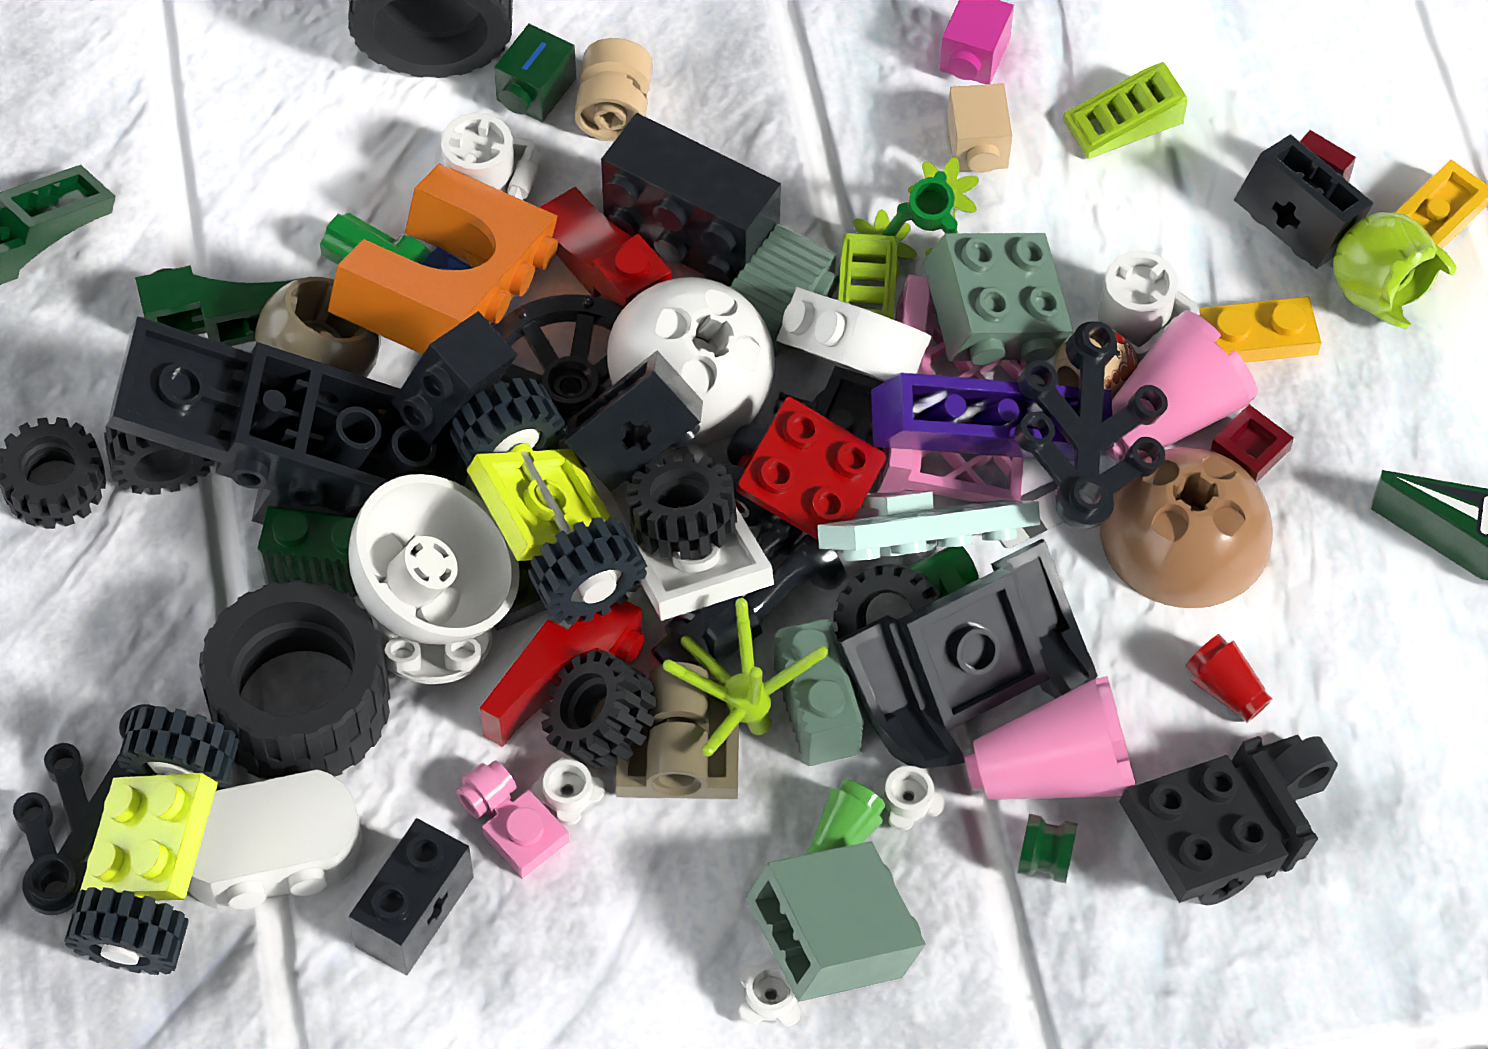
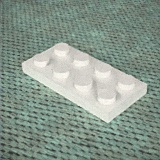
(697, 582)

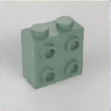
(997, 297)
(835, 920)

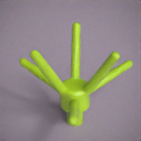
(745, 691)

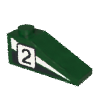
(1440, 514)

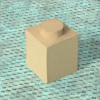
(979, 127)

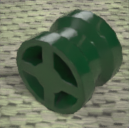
(1047, 848)

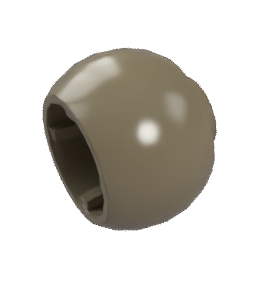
(300, 323)

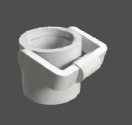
(485, 151)
(1140, 298)

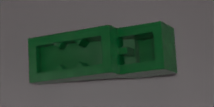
(45, 212)
(204, 304)

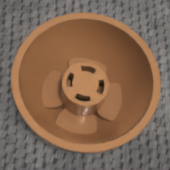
(1189, 530)

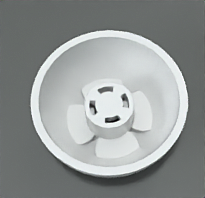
(668, 320)
(431, 561)

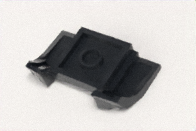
(966, 656)

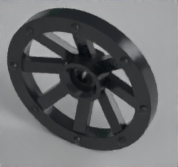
(567, 373)

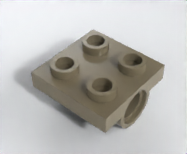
(672, 756)

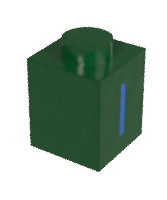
(535, 73)

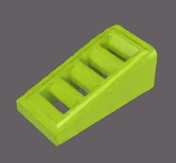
(1155, 92)
(869, 259)

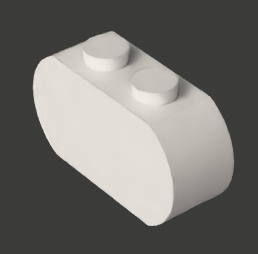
(851, 336)
(276, 840)

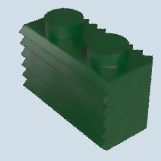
(306, 548)

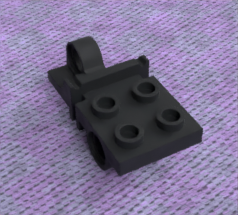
(1232, 817)

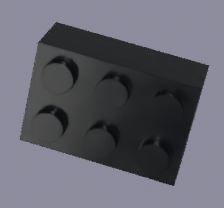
(687, 199)

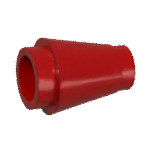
(1228, 677)

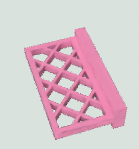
(903, 466)

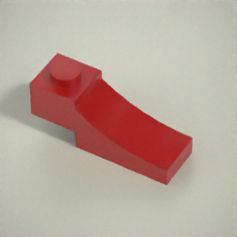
(601, 253)
(551, 649)

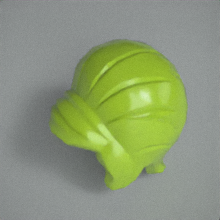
(1388, 264)

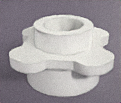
(567, 773)
(914, 781)
(757, 1007)

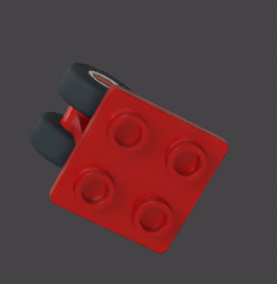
(801, 469)

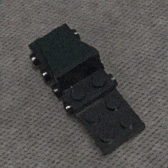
(272, 420)

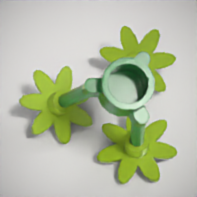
(928, 207)

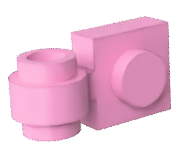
(518, 830)

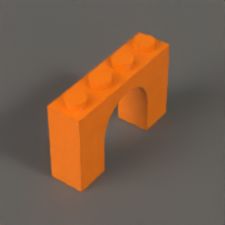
(467, 218)

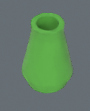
(847, 818)

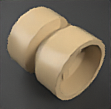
(612, 87)

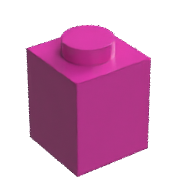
(976, 39)

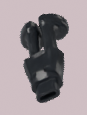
(716, 624)

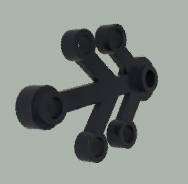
(1086, 430)
(83, 820)

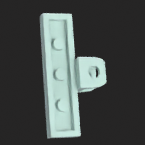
(912, 525)

